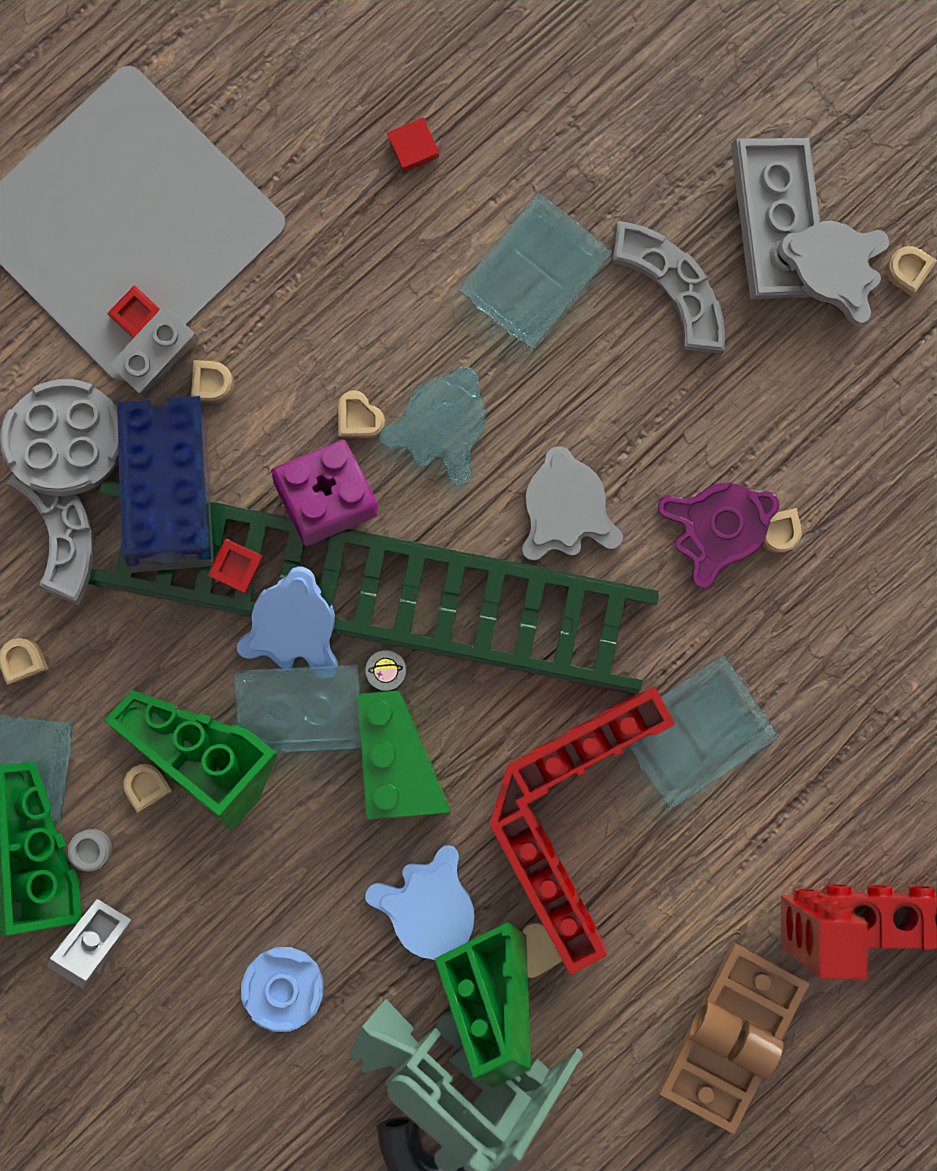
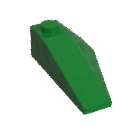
(209, 760)
(35, 875)

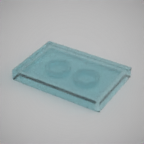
(300, 707)

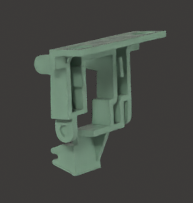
(477, 1135)

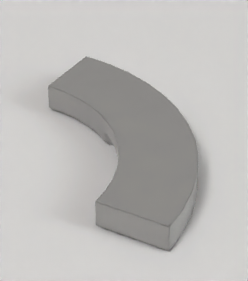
(679, 278)
(69, 542)

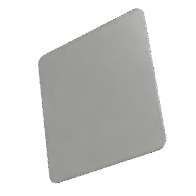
(128, 201)

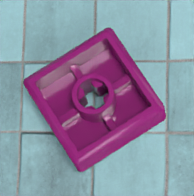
(313, 512)

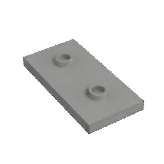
(773, 200)

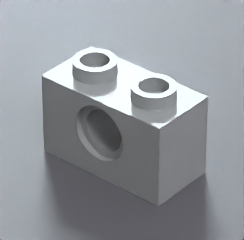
(154, 351)

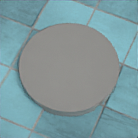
(61, 438)

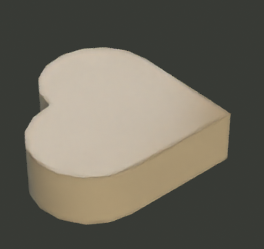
(358, 418)
(540, 949)

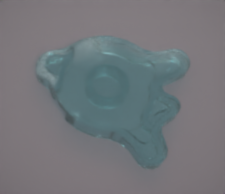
(442, 422)

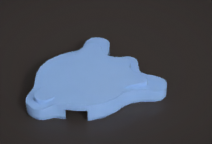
(291, 623)
(431, 909)

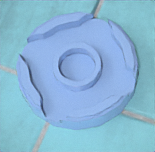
(282, 989)

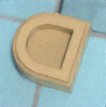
(909, 268)
(211, 381)
(783, 532)
(21, 660)
(145, 786)

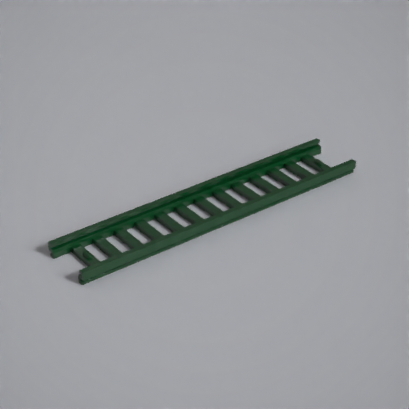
(401, 635)

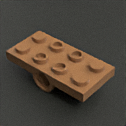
(733, 1038)

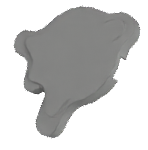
(835, 265)
(565, 506)

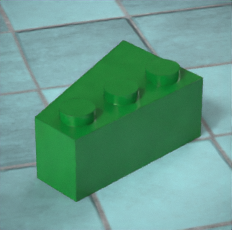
(395, 762)
(491, 1002)

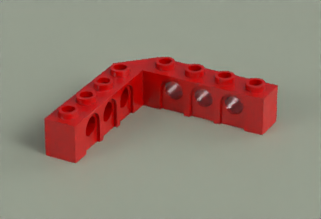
(525, 838)
(834, 941)

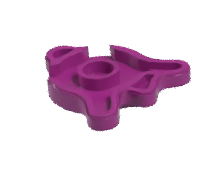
(720, 526)

